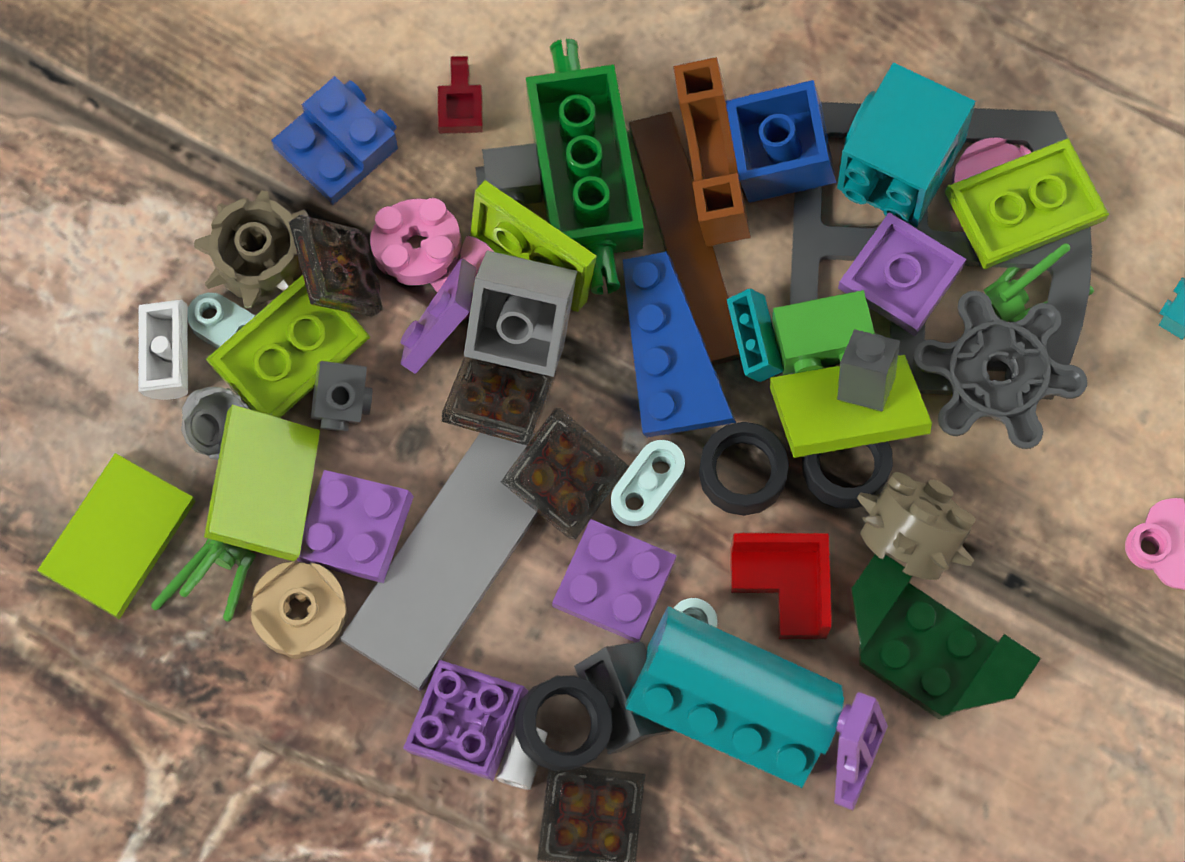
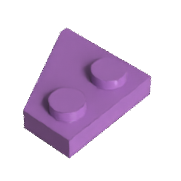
(440, 318)
(861, 734)

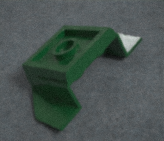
(930, 649)

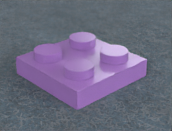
(902, 273)
(354, 525)
(614, 581)

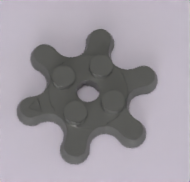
(1014, 343)

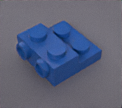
(337, 139)

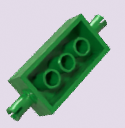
(585, 160)

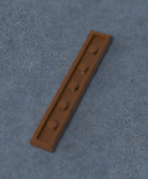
(676, 214)

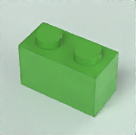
(819, 330)

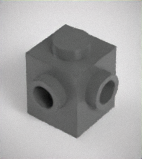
(340, 395)

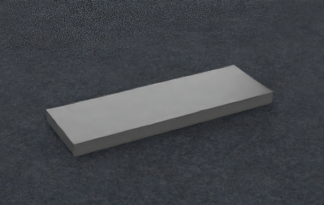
(444, 566)

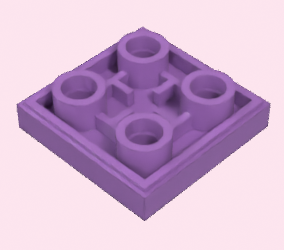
(465, 720)

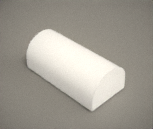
(163, 350)

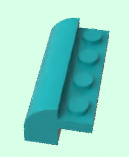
(736, 697)

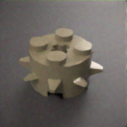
(237, 232)
(917, 526)

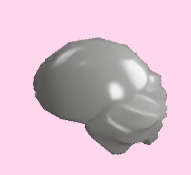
(205, 418)

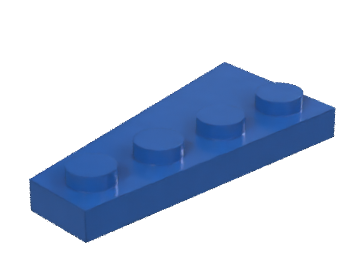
(671, 360)

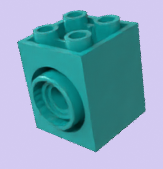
(903, 144)

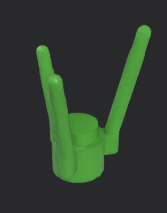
(1010, 297)
(212, 552)

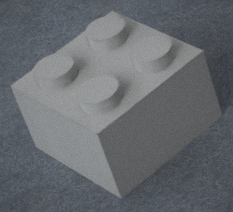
(519, 313)

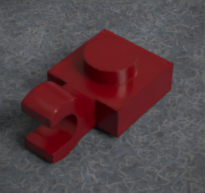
(460, 103)

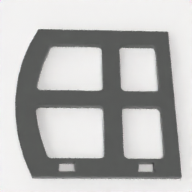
(1070, 274)

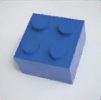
(780, 141)

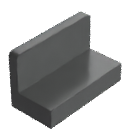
(615, 674)

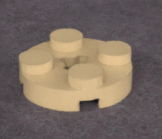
(298, 636)

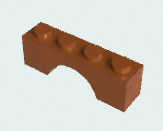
(712, 153)

